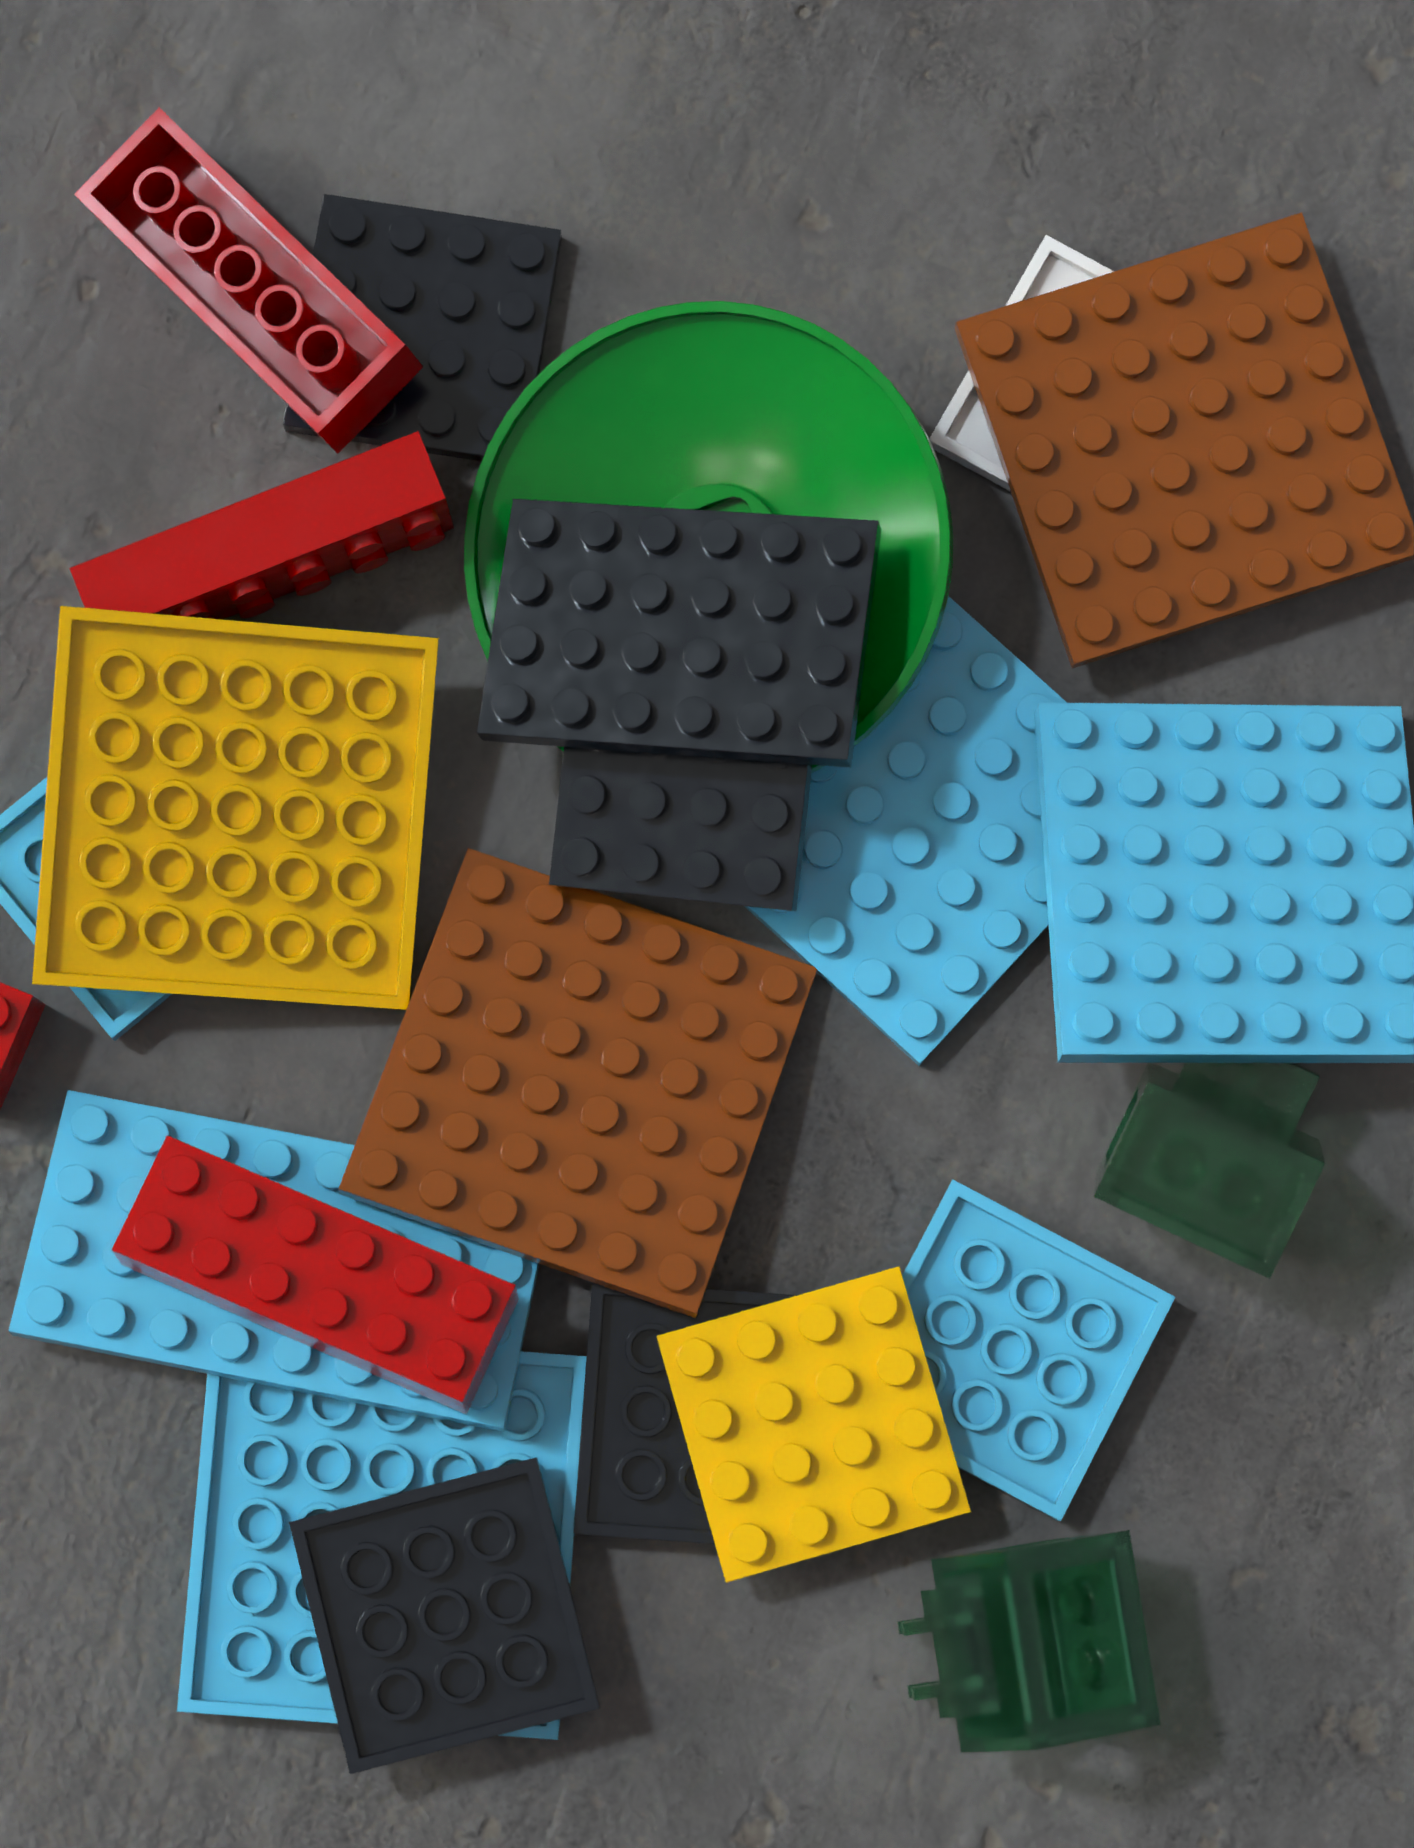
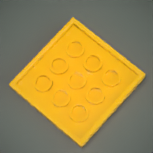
(813, 1424)

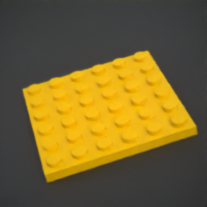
(234, 809)

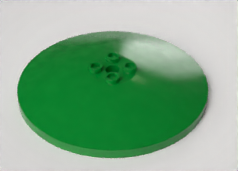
(731, 417)

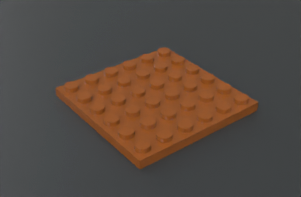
(1187, 440)
(579, 1082)

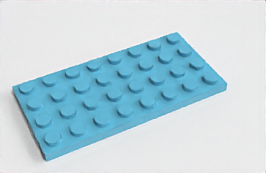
(87, 1300)

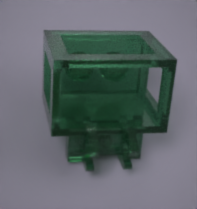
(1217, 1157)
(1038, 1643)

